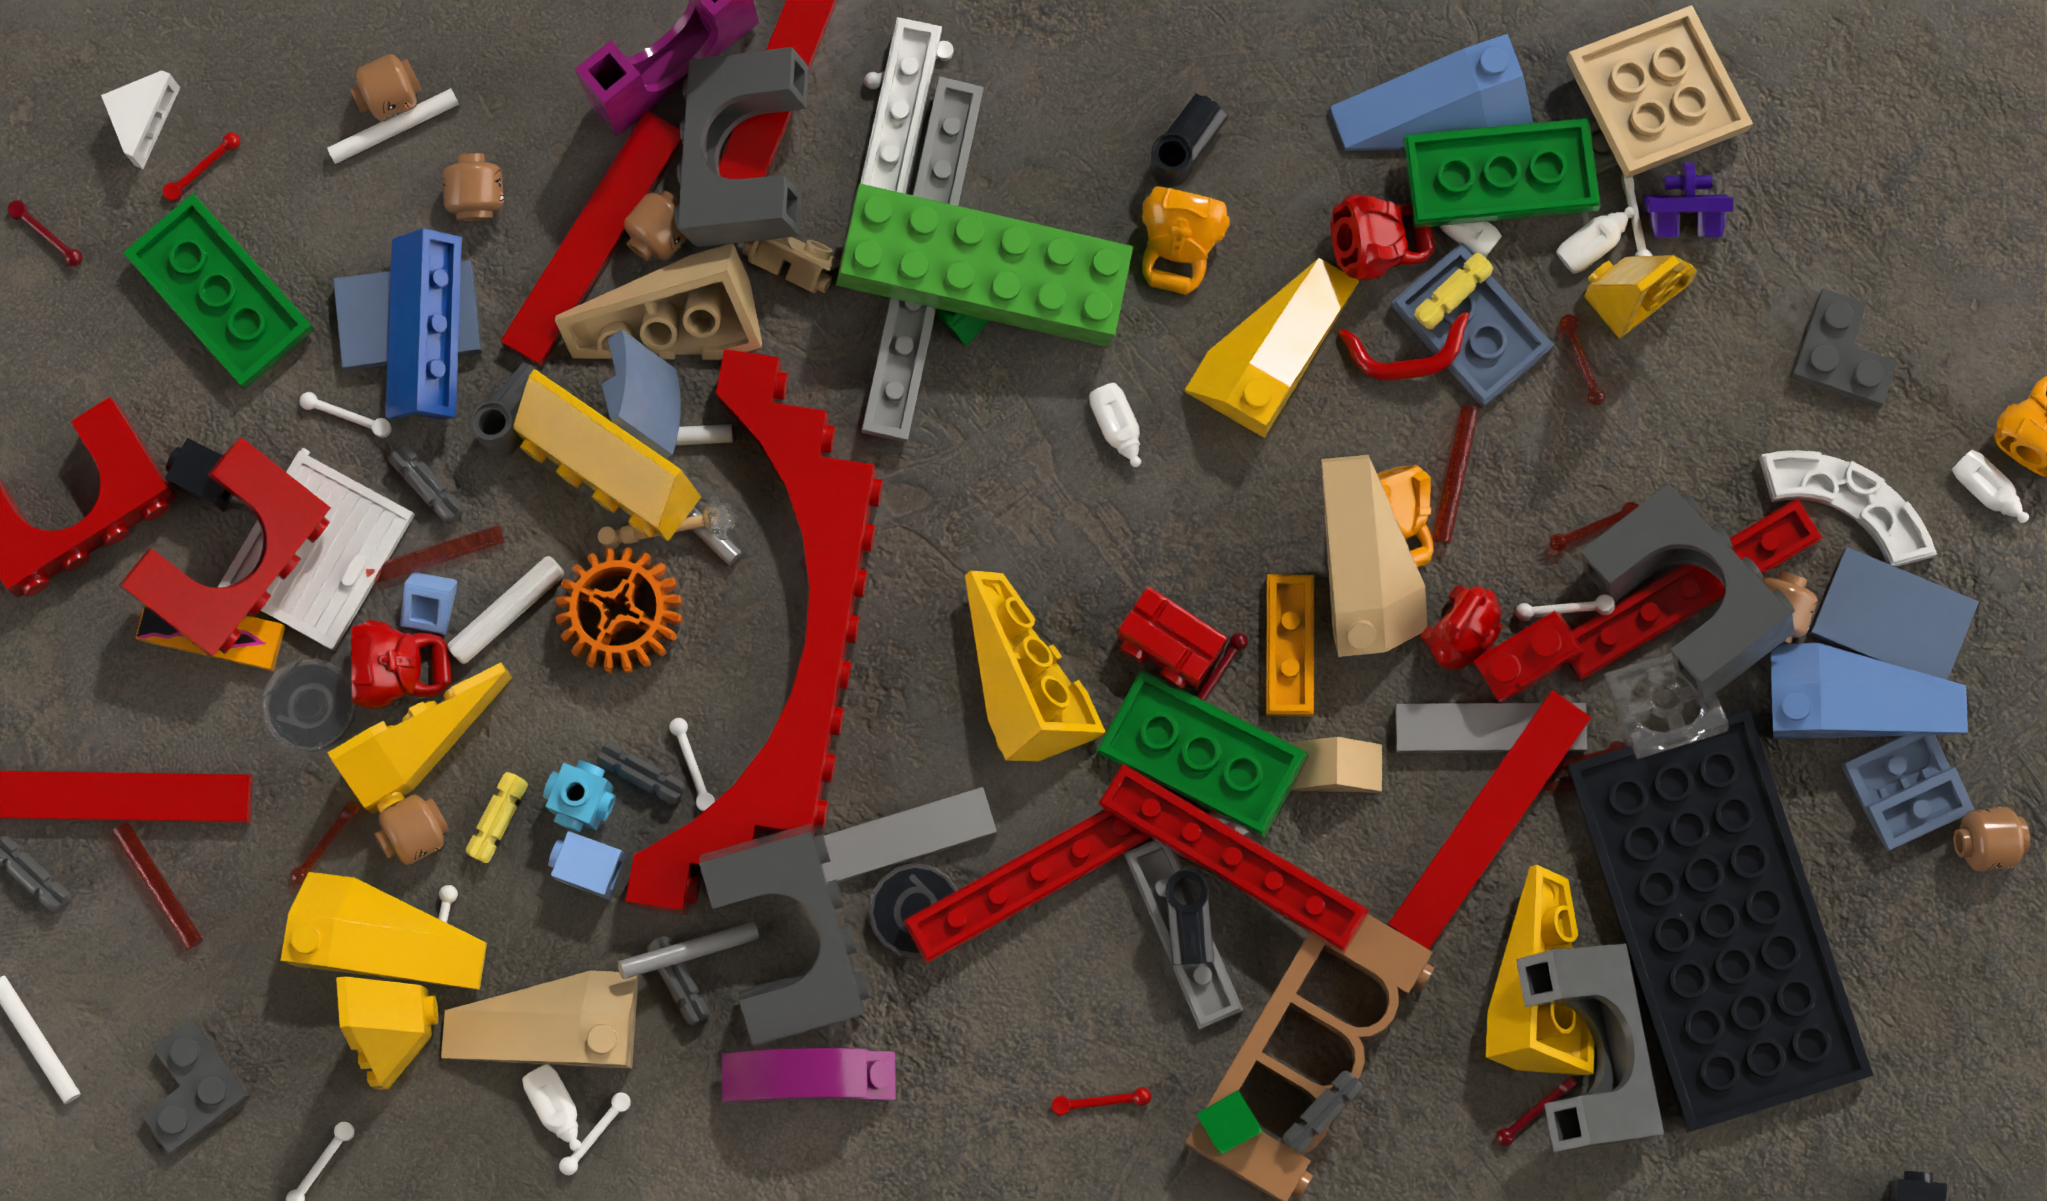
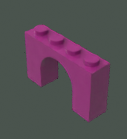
(627, 87)

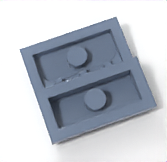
(643, 394)
(1907, 788)

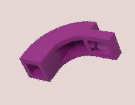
(808, 1075)

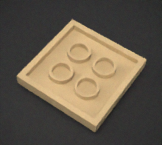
(1659, 91)

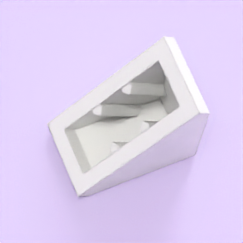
(140, 113)

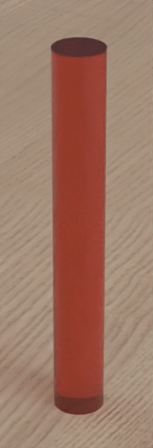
(1456, 474)
(438, 553)
(157, 885)

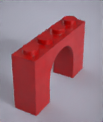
(129, 492)
(286, 518)

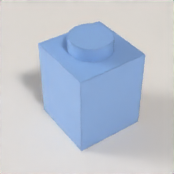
(586, 864)

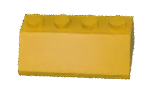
(603, 458)

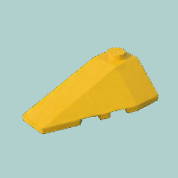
(1636, 288)
(1267, 354)
(1024, 689)
(393, 759)
(364, 931)
(385, 1024)
(1546, 1035)

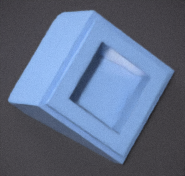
(428, 602)

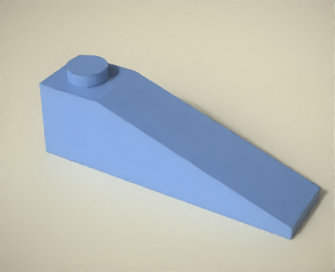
(1458, 92)
(1845, 694)

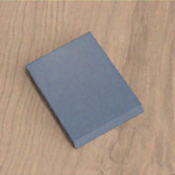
(364, 318)
(1498, 337)
(1893, 615)

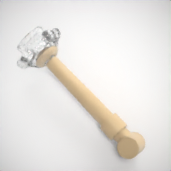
(716, 518)

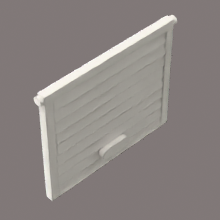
(331, 575)

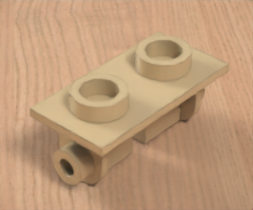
(807, 260)

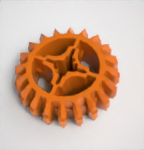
(610, 630)

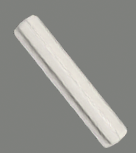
(505, 609)

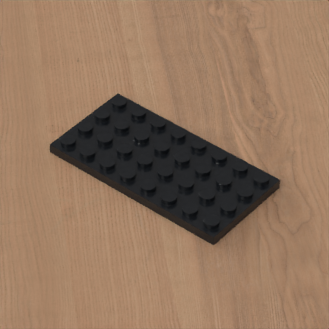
(1719, 925)

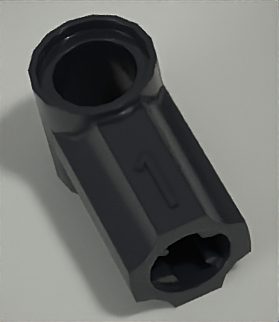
(1187, 138)
(1189, 924)

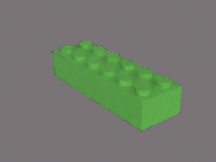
(984, 265)

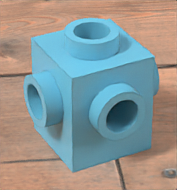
(593, 806)

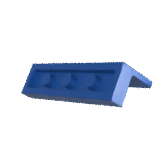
(423, 325)

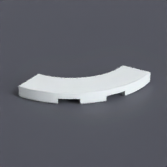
(1854, 492)

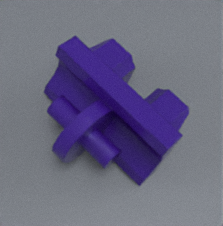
(1709, 208)

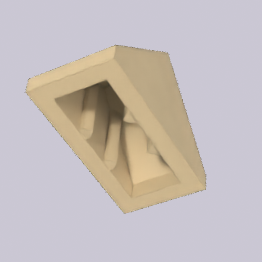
(1340, 766)

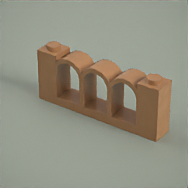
(1376, 951)

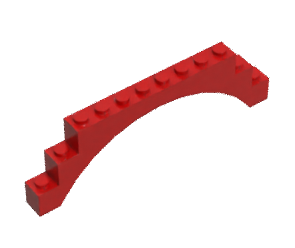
(833, 512)

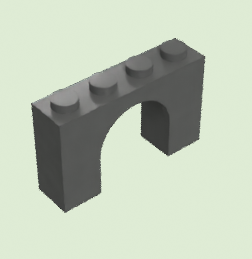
(718, 98)
(1671, 533)
(793, 867)
(1602, 991)

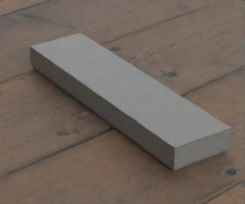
(1466, 727)
(908, 835)
(1204, 984)

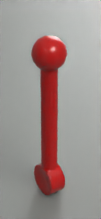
(173, 191)
(1062, 1106)

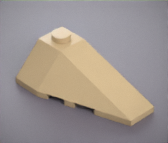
(677, 310)
(1372, 575)
(560, 1022)

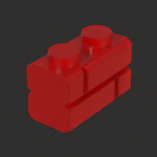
(1171, 639)
(1529, 656)

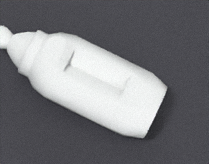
(1476, 237)
(1593, 240)
(1116, 420)
(1989, 485)
(552, 1103)

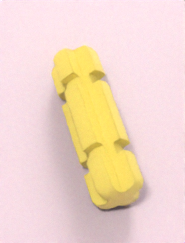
(1453, 291)
(496, 817)

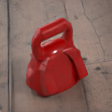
(1372, 237)
(1466, 628)
(389, 664)

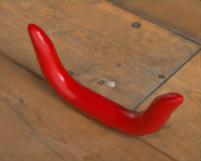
(1409, 368)

